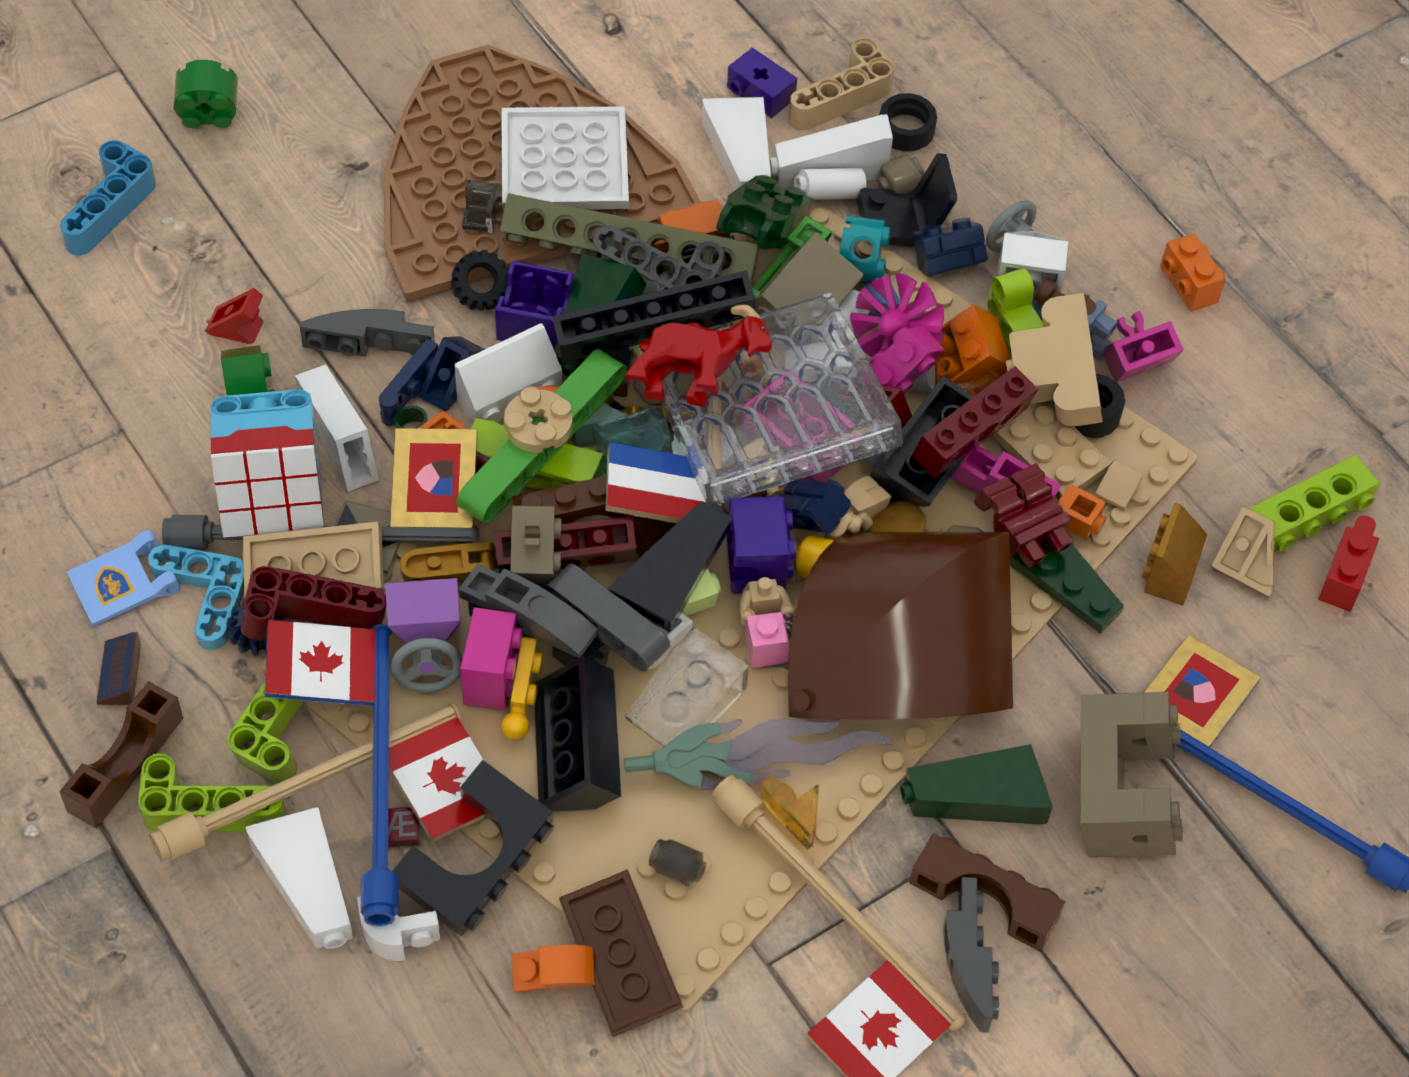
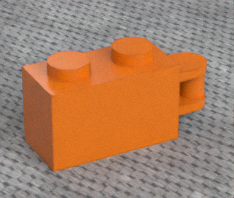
(698, 218)

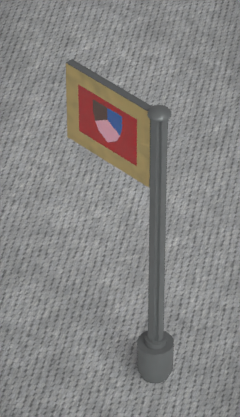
(426, 481)

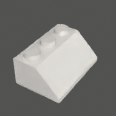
(502, 371)

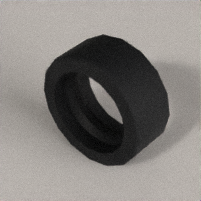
(915, 106)

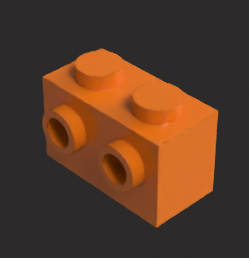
(1193, 272)

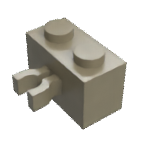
(533, 543)

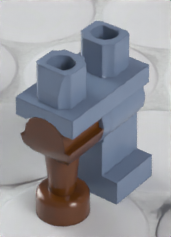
(1100, 325)

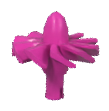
(897, 314)

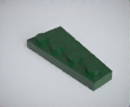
(1074, 585)

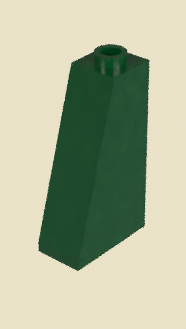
(596, 284)
(980, 787)

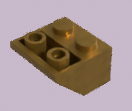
(1174, 556)

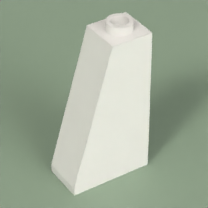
(738, 136)
(853, 145)
(339, 428)
(302, 869)

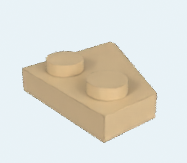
(1249, 551)

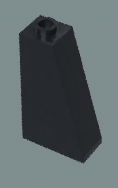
(672, 568)

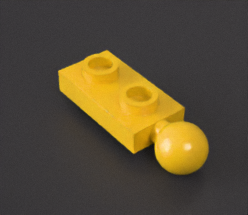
(515, 724)

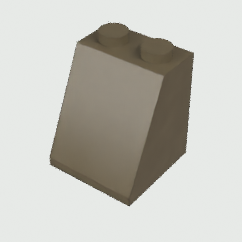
(808, 273)

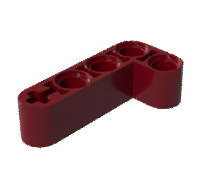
(308, 599)

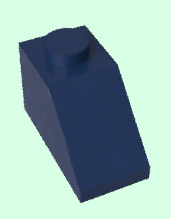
(440, 381)

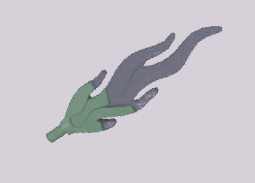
(762, 745)

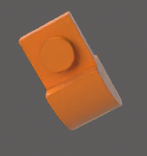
(552, 968)

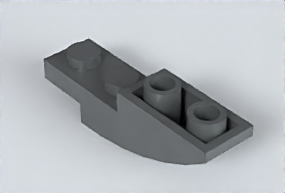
(358, 329)
(536, 609)
(968, 960)

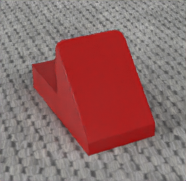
(237, 318)

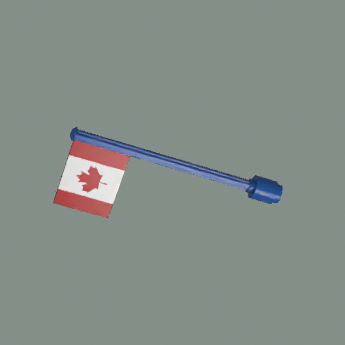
(351, 669)

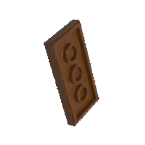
(627, 960)

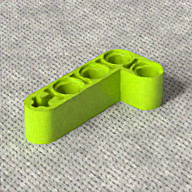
(1011, 303)
(266, 736)
(180, 799)

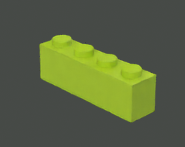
(567, 466)

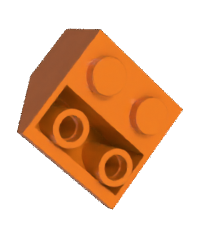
(971, 347)

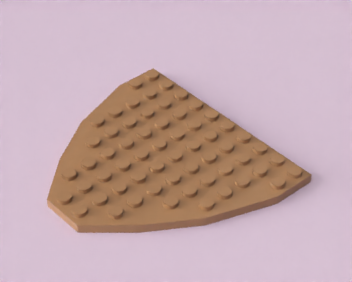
(456, 135)

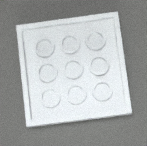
(566, 155)

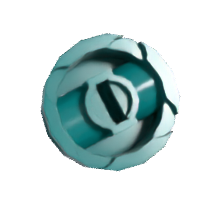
(865, 230)

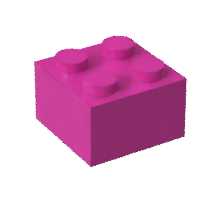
(490, 658)

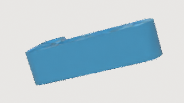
(126, 184)

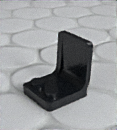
(911, 212)

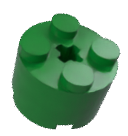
(205, 94)

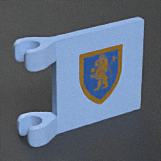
(118, 581)

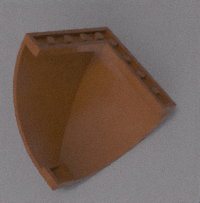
(904, 628)

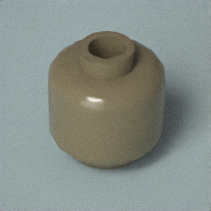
(901, 174)

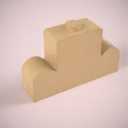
(1060, 360)

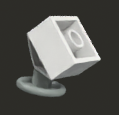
(1024, 248)

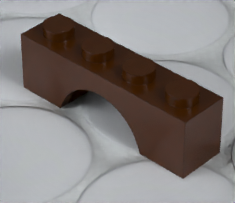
(573, 500)
(146, 727)
(1029, 909)

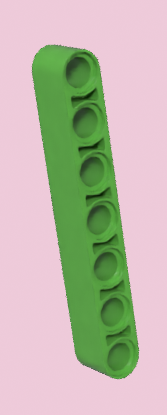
(513, 468)

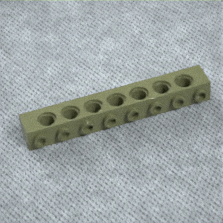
(521, 209)

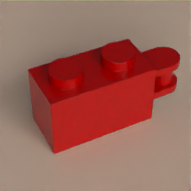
(1350, 564)

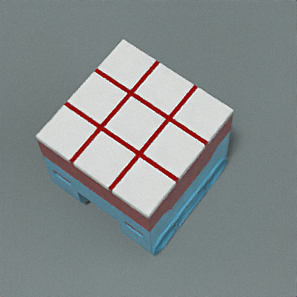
(266, 463)

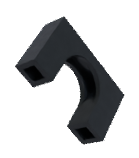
(463, 897)

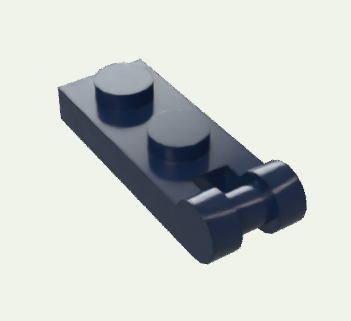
(407, 382)

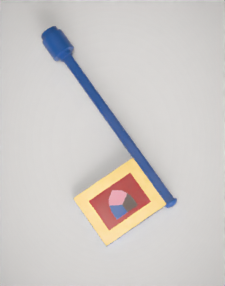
(1207, 696)

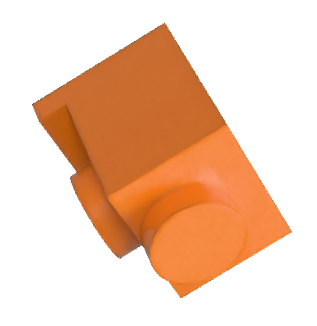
(1084, 511)

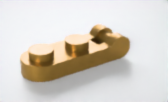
(446, 561)

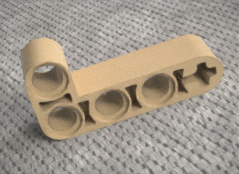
(864, 82)

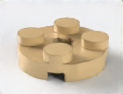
(533, 404)

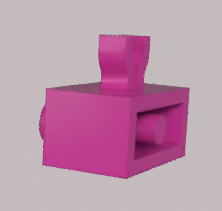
(1141, 349)

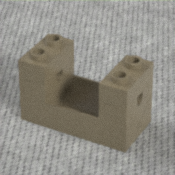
(1117, 818)

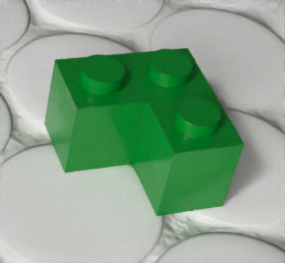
(245, 370)

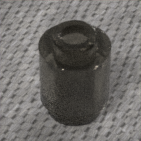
(677, 862)

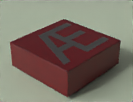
(402, 827)

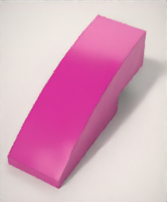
(984, 468)

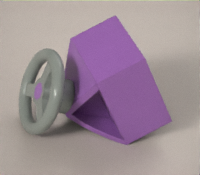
(424, 619)

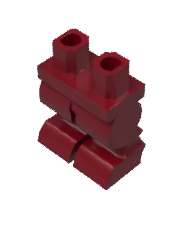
(1027, 520)

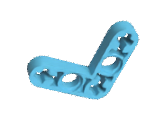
(212, 578)

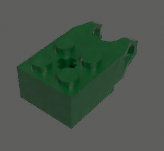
(764, 211)

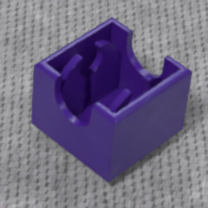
(532, 298)
(760, 541)

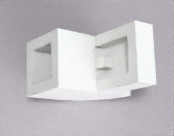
(411, 930)

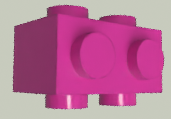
(906, 358)

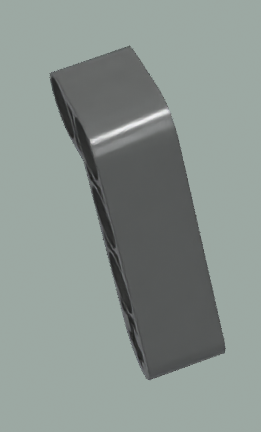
(656, 258)
(618, 623)

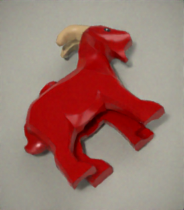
(698, 352)

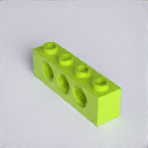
(1319, 501)

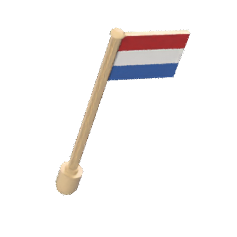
(650, 483)

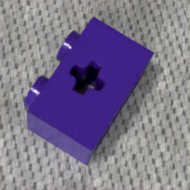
(760, 77)

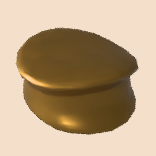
(899, 517)

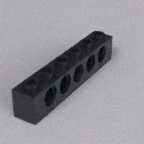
(634, 319)

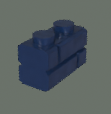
(950, 247)
(816, 504)

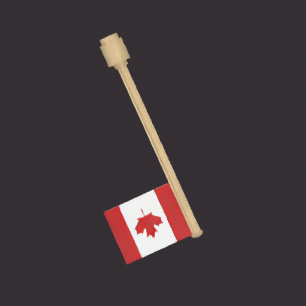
(425, 759)
(890, 1013)

